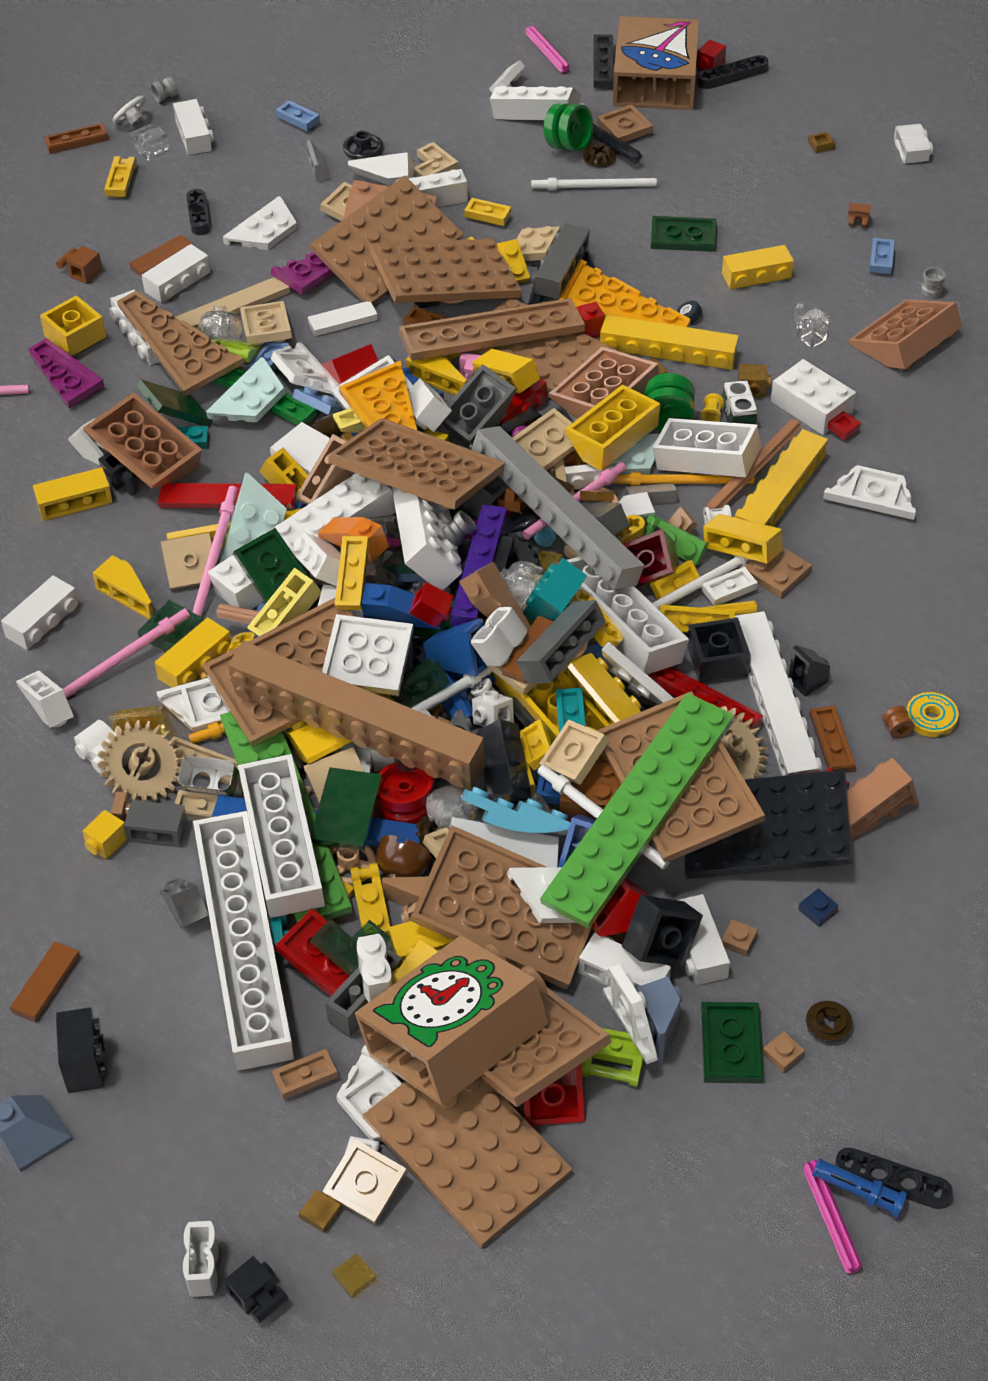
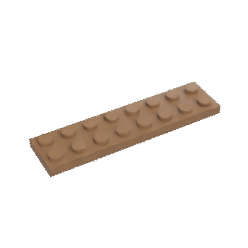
(491, 329)

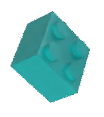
(554, 591)

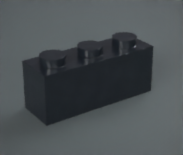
(505, 762)

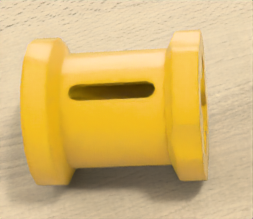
(710, 403)

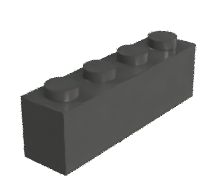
(561, 261)
(561, 641)

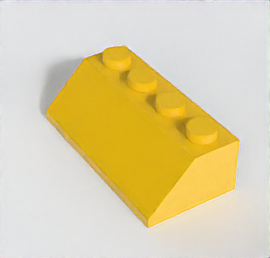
(613, 426)
(602, 689)
(314, 743)

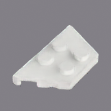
(264, 227)
(303, 368)
(873, 491)
(639, 682)
(194, 704)
(533, 884)
(630, 1010)
(365, 1087)

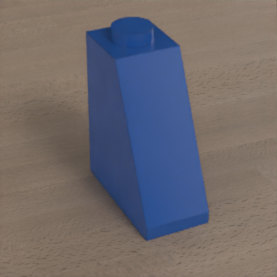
(454, 649)

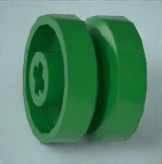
(568, 126)
(675, 397)

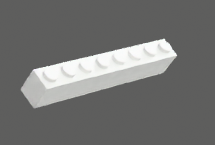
(776, 700)

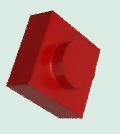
(843, 425)

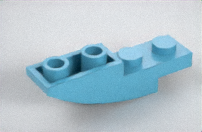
(525, 818)

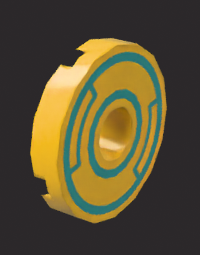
(937, 704)

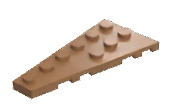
(179, 347)

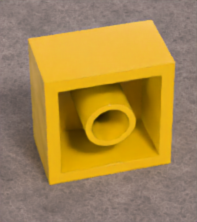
(73, 325)

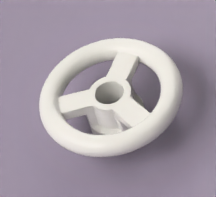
(130, 111)

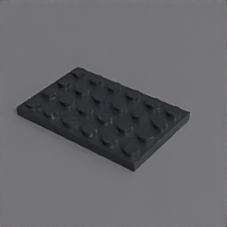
(801, 829)

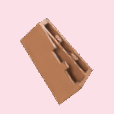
(878, 796)

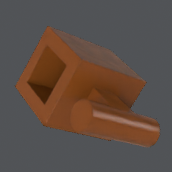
(81, 263)

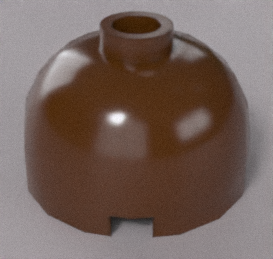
(402, 859)

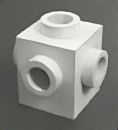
(491, 707)

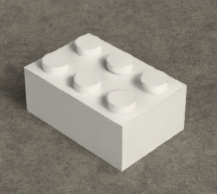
(812, 395)

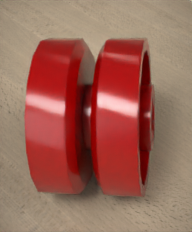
(404, 794)

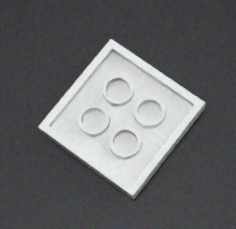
(368, 653)

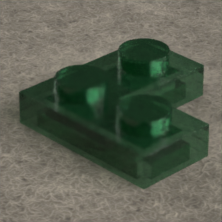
(341, 946)

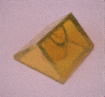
(153, 713)

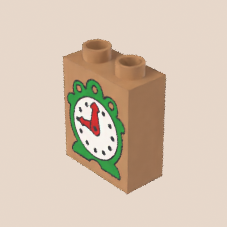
(453, 1018)

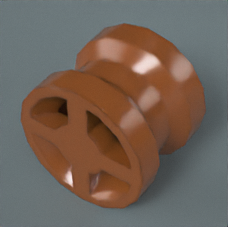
(898, 722)

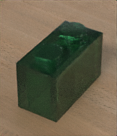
(421, 683)

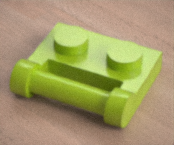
(241, 348)
(621, 1051)

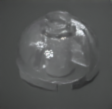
(221, 324)
(521, 580)
(447, 803)

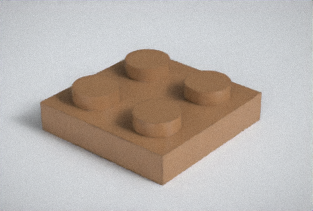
(625, 123)
(780, 573)

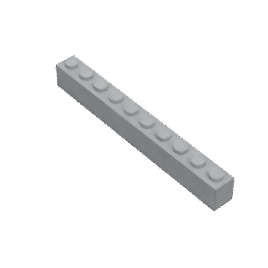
(560, 510)

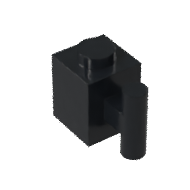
(118, 473)
(252, 1287)

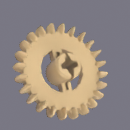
(151, 741)
(742, 741)

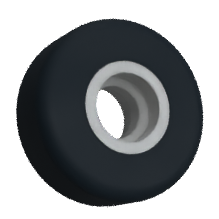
(691, 310)

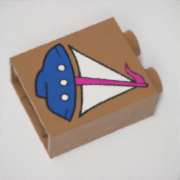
(655, 63)

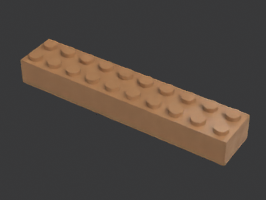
(357, 715)

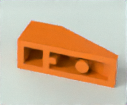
(356, 526)

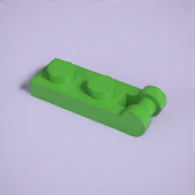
(686, 544)

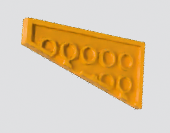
(617, 297)
(380, 396)

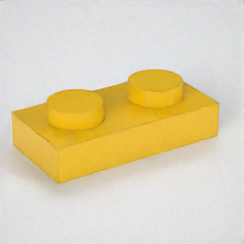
(487, 211)
(514, 258)
(683, 575)
(535, 743)

